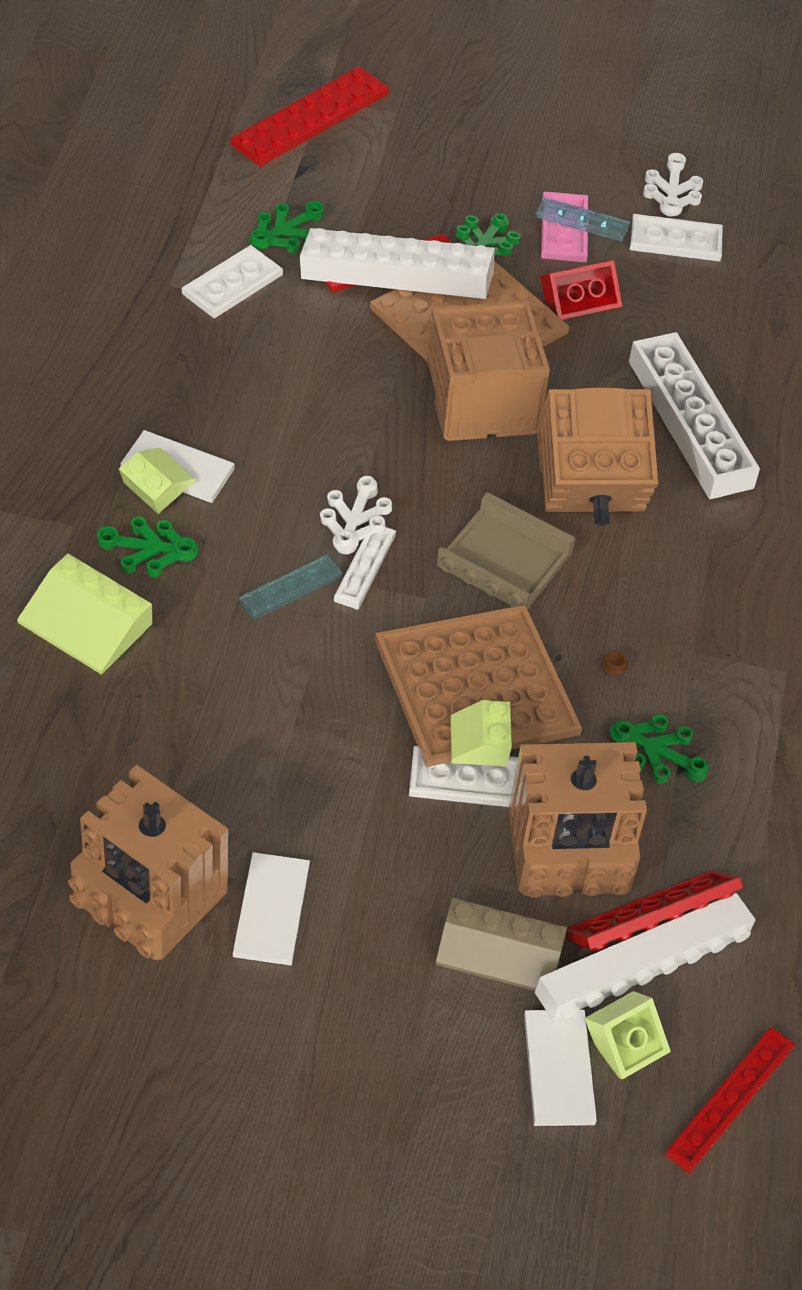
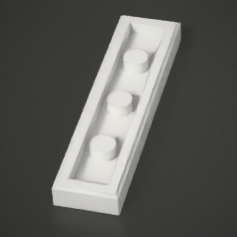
(364, 568)

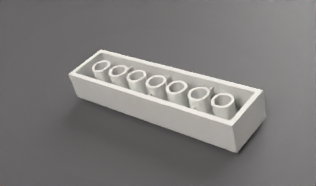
(397, 263)
(694, 416)

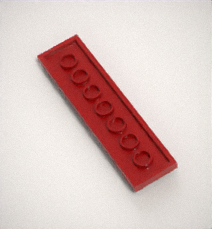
(309, 116)

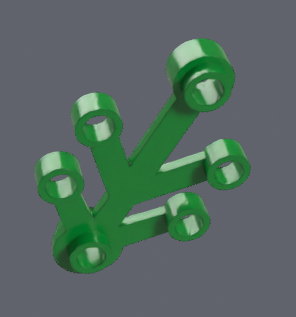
(498, 225)
(262, 238)
(179, 549)
(657, 747)

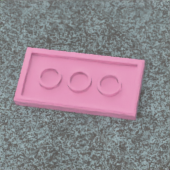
(562, 241)

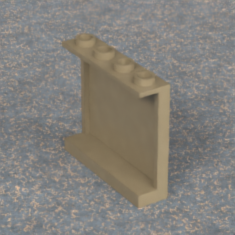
(507, 552)

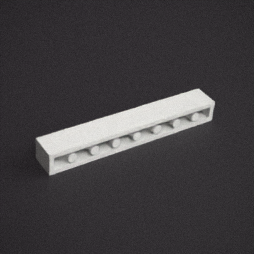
(644, 957)

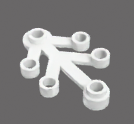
(672, 205)
(347, 539)

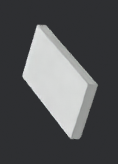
(676, 237)
(232, 281)
(208, 470)
(463, 781)
(271, 909)
(559, 1069)

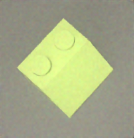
(155, 478)
(482, 734)
(628, 1033)

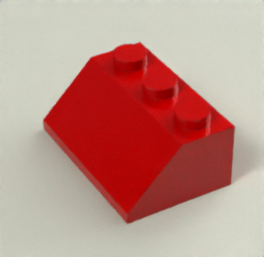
(582, 290)

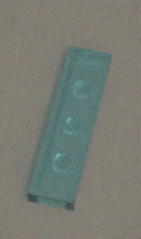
(582, 219)
(290, 587)

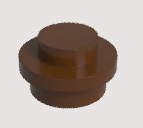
(614, 663)

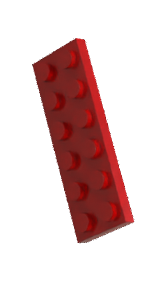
(653, 908)

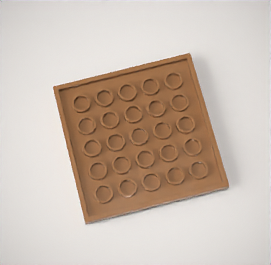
(410, 311)
(473, 659)

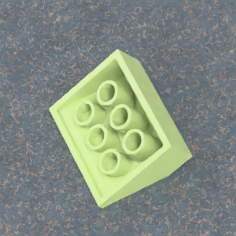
(86, 614)

